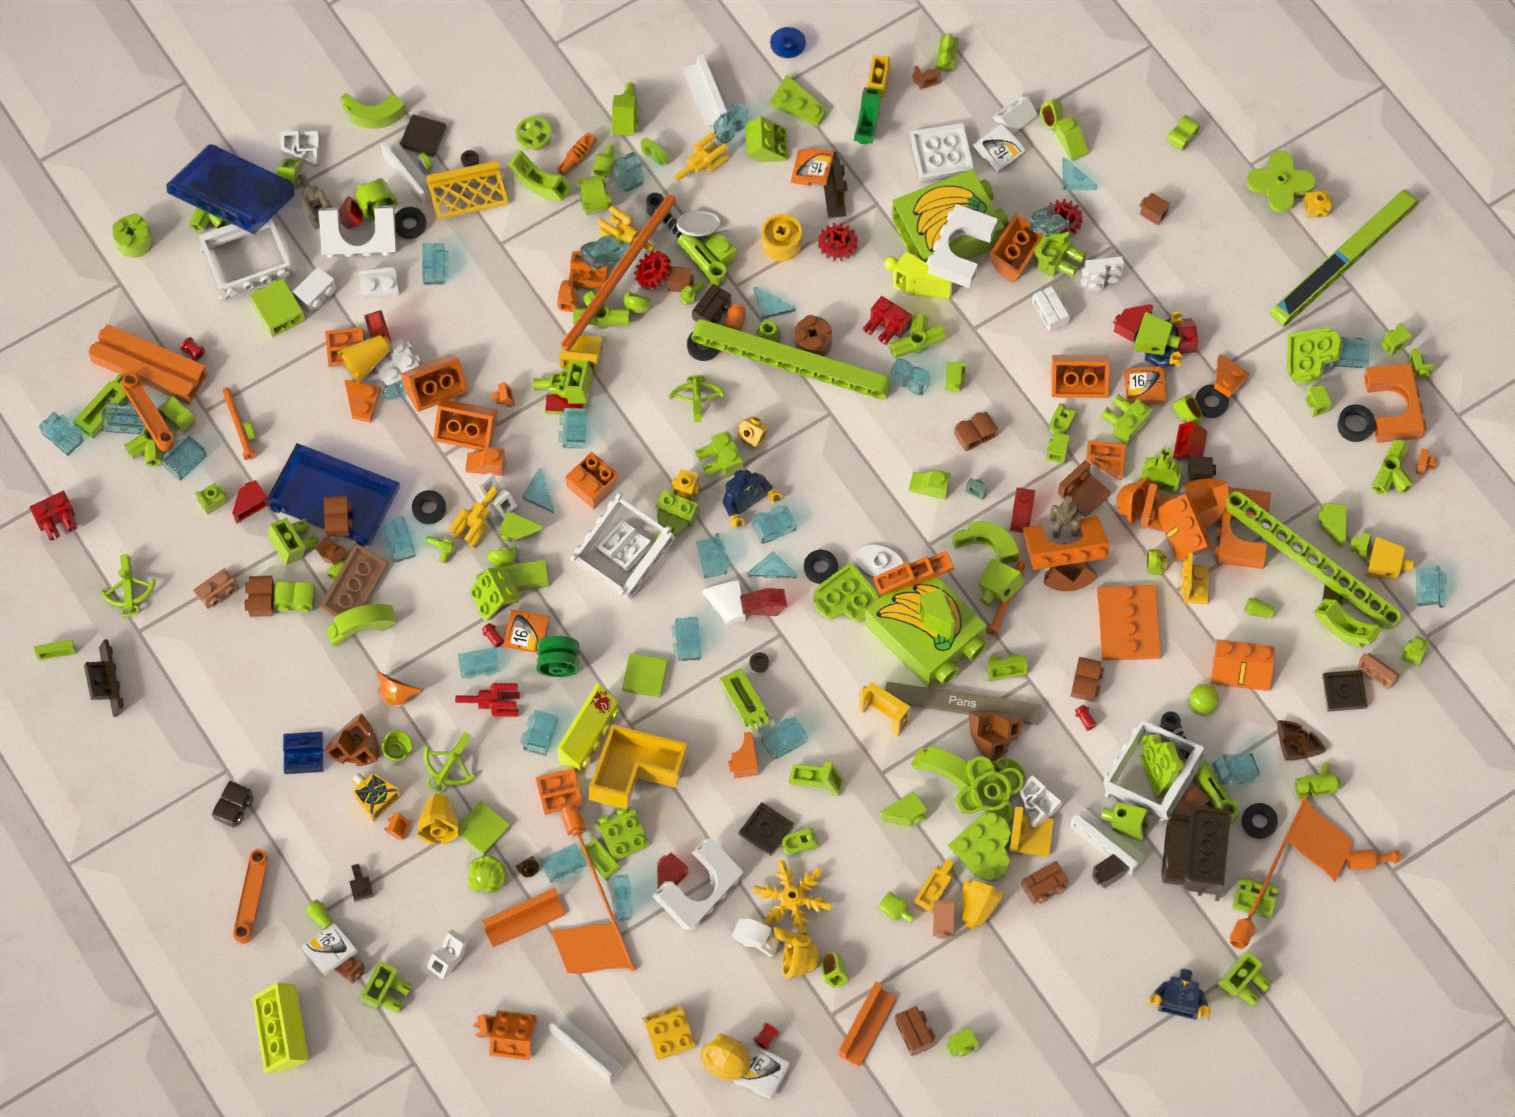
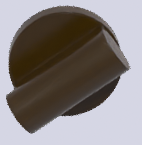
(528, 867)

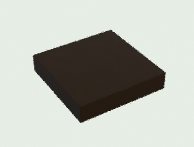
(423, 135)
(1344, 690)
(766, 828)

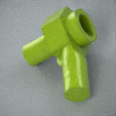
(688, 295)
(446, 547)

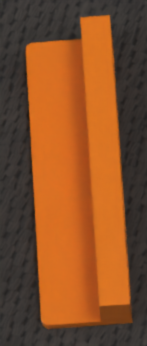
(523, 917)
(867, 1025)

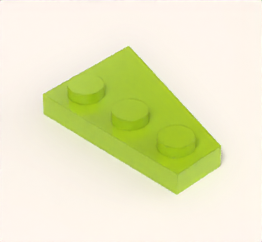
(797, 102)

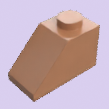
(943, 918)

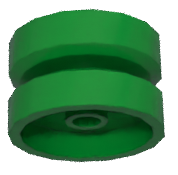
(557, 656)

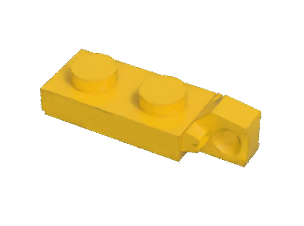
(935, 885)

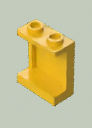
(887, 704)

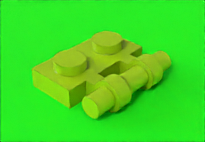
(1245, 898)

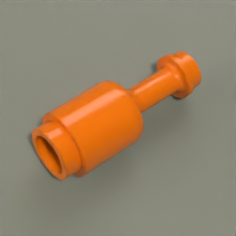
(735, 317)
(1368, 859)

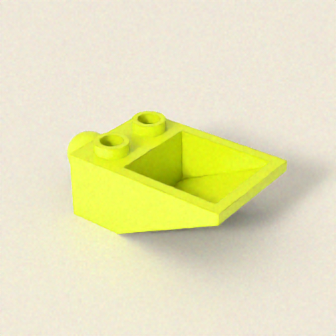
(912, 277)

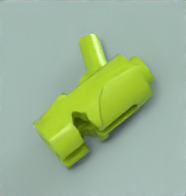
(1317, 784)

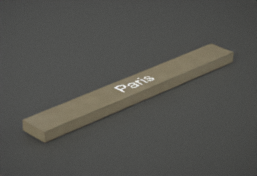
(961, 702)

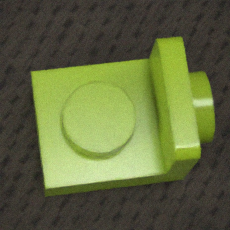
(1417, 362)

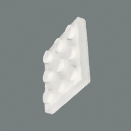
(941, 151)

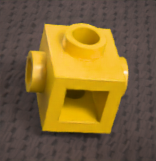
(1318, 204)
(752, 431)
(686, 484)

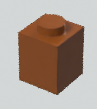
(1154, 208)
(679, 278)

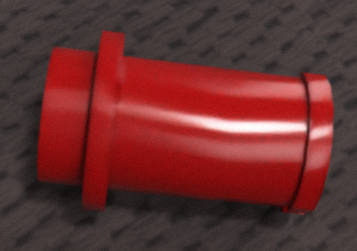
(490, 631)
(1085, 717)

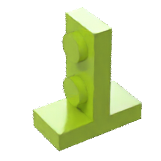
(817, 777)

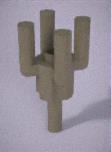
(312, 200)
(1065, 516)

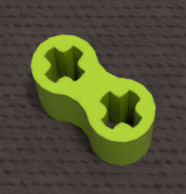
(1183, 132)
(176, 414)

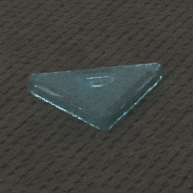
(1074, 178)
(771, 305)
(538, 493)
(772, 567)

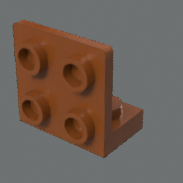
(1084, 489)

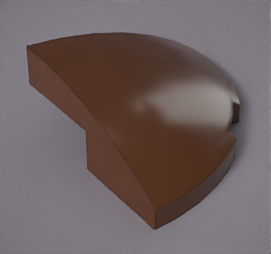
(1297, 742)

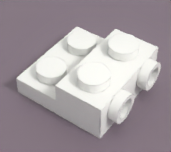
(1101, 271)
(396, 362)

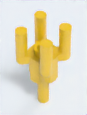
(703, 158)
(623, 231)
(473, 518)

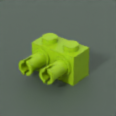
(1059, 253)
(1132, 421)
(725, 451)
(286, 539)
(1240, 973)
(376, 987)

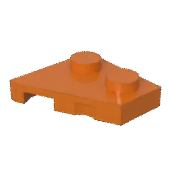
(1229, 376)
(362, 399)
(1107, 457)

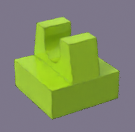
(1361, 545)

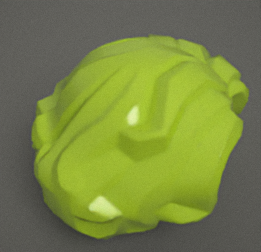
(486, 874)

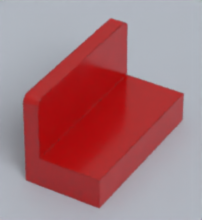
(1190, 441)

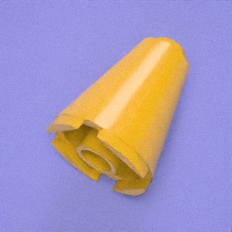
(364, 356)

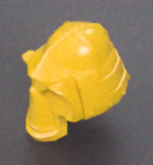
(799, 954)
(725, 1058)

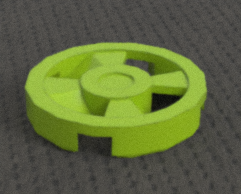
(533, 133)

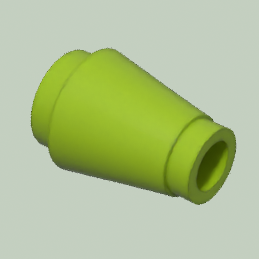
(1258, 608)
(319, 914)

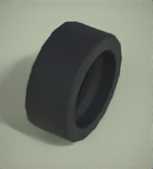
(1359, 410)

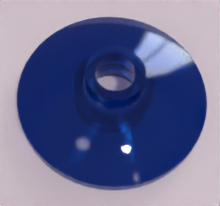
(787, 36)

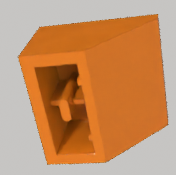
(592, 480)

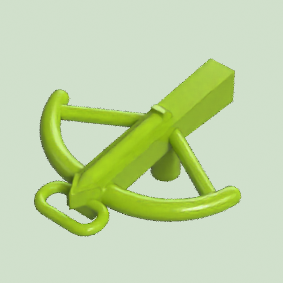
(696, 384)
(127, 581)
(454, 755)

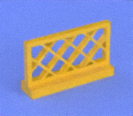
(463, 175)

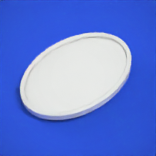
(698, 223)
(877, 559)

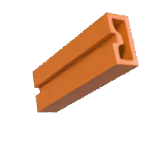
(149, 362)

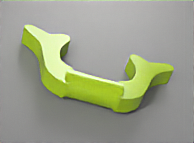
(1043, 242)

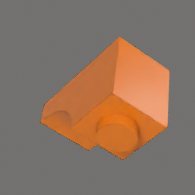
(487, 461)
(744, 760)

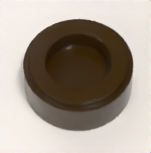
(469, 158)
(759, 662)

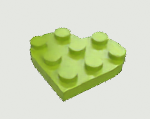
(1310, 352)
(845, 594)
(1160, 763)
(983, 847)

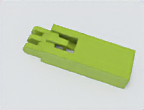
(91, 417)
(527, 575)
(743, 697)

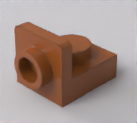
(927, 78)
(330, 551)
(351, 969)

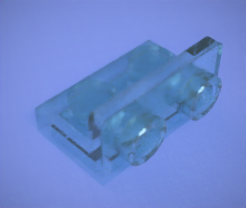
(1046, 223)
(712, 556)
(1430, 586)
(478, 663)
(563, 863)

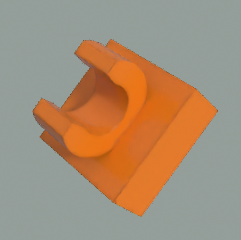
(504, 395)
(1425, 462)
(398, 826)
(485, 1023)

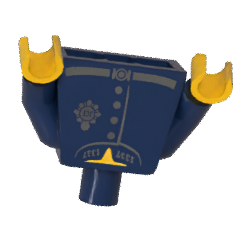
(1170, 357)
(743, 492)
(1181, 997)

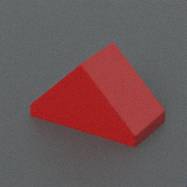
(350, 213)

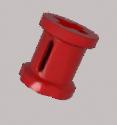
(192, 349)
(766, 1036)

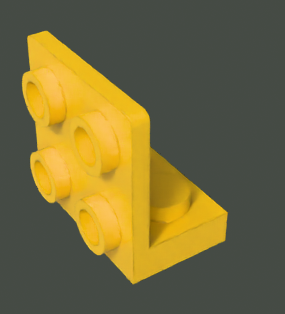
(584, 349)
(1194, 582)
(1030, 840)
(668, 1032)

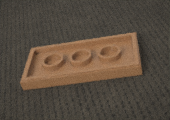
(354, 581)

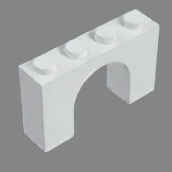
(961, 222)
(335, 243)
(722, 873)

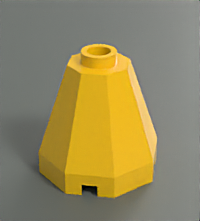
(438, 821)
(978, 903)

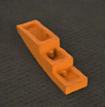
(913, 573)

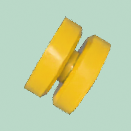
(781, 237)

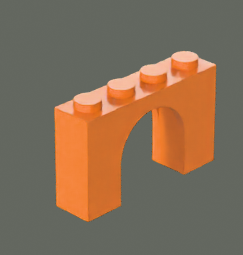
(1399, 379)
(1234, 550)
(1047, 554)

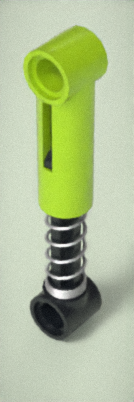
(690, 244)
(1205, 776)

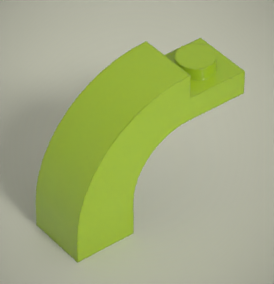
(375, 116)
(544, 184)
(990, 535)
(360, 618)
(1344, 626)
(942, 763)

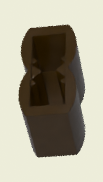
(232, 804)

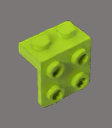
(493, 591)
(622, 833)

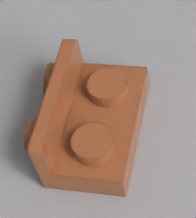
(216, 588)
(1378, 670)

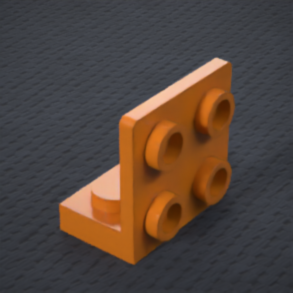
(1153, 502)
(512, 1035)

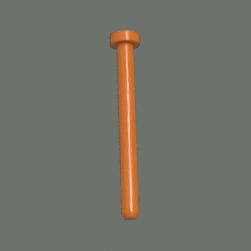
(248, 453)
(993, 628)

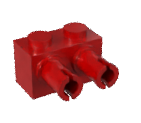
(889, 316)
(53, 511)

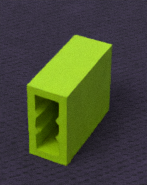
(277, 307)

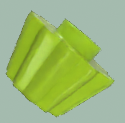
(769, 331)

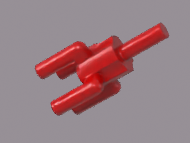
(493, 699)

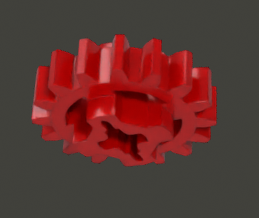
(1070, 213)
(837, 241)
(653, 270)

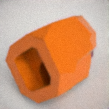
(567, 296)

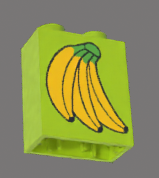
(925, 211)
(926, 654)

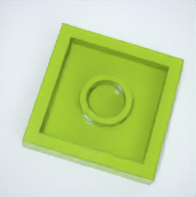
(644, 675)
(482, 828)

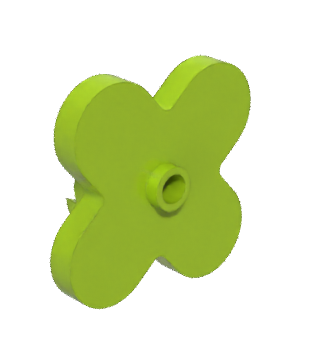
(1280, 181)
(1002, 785)

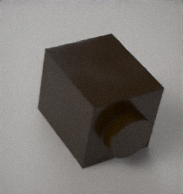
(1201, 468)
(1108, 871)

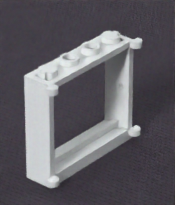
(232, 232)
(647, 563)
(1179, 786)

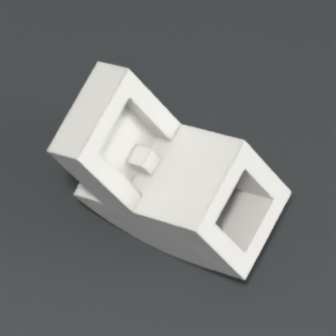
(502, 500)
(756, 934)
(449, 955)

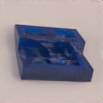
(303, 752)

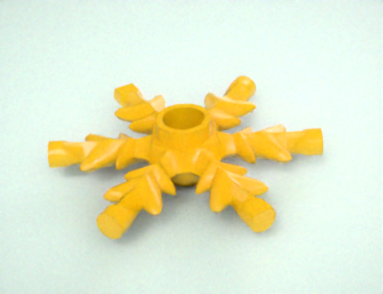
(792, 903)

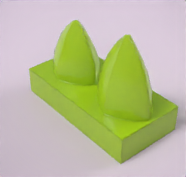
(947, 53)
(1006, 668)

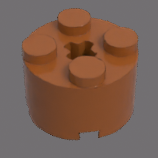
(813, 335)

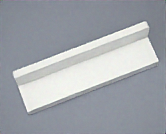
(705, 91)
(407, 170)
(1107, 840)
(586, 1049)

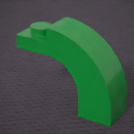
(868, 115)

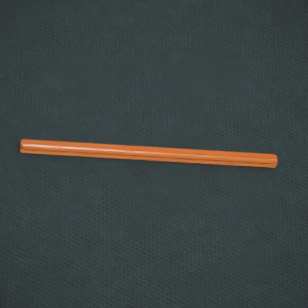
(618, 272)

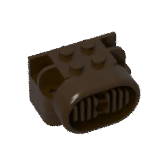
(1197, 850)

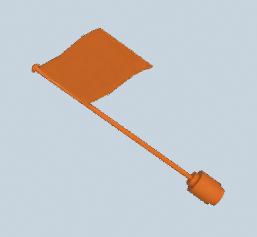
(1316, 841)
(590, 946)

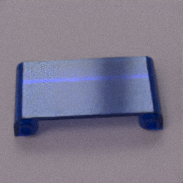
(231, 188)
(315, 475)

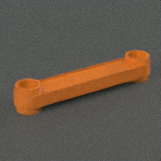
(147, 412)
(250, 896)

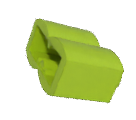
(294, 596)

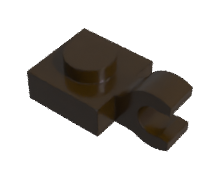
(361, 886)

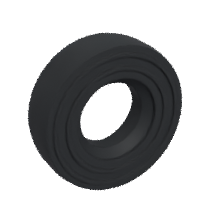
(417, 230)
(701, 355)
(1211, 412)
(428, 518)
(815, 556)
(1251, 829)

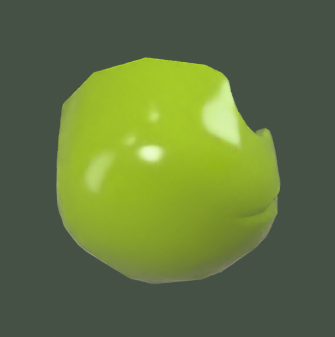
(636, 303)
(502, 556)
(1204, 699)
(396, 746)

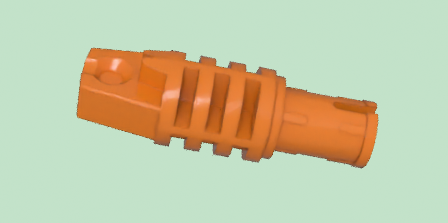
(577, 152)

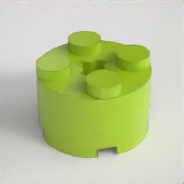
(374, 194)
(593, 194)
(132, 235)

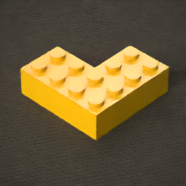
(631, 756)

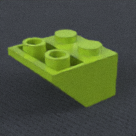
(766, 140)
(936, 613)

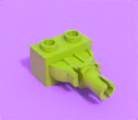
(625, 111)
(570, 383)
(1162, 471)
(675, 512)

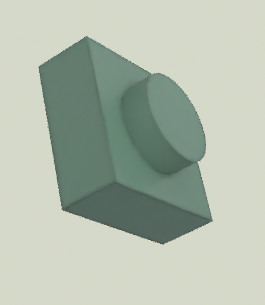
(976, 488)

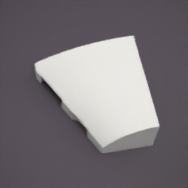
(302, 145)
(726, 601)
(1038, 801)

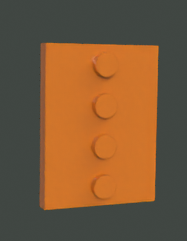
(1128, 622)

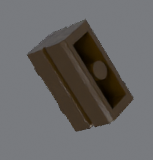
(712, 305)

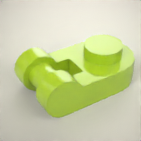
(658, 155)
(1060, 423)
(793, 844)

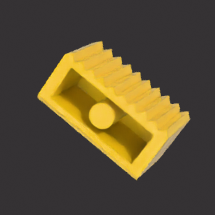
(879, 73)

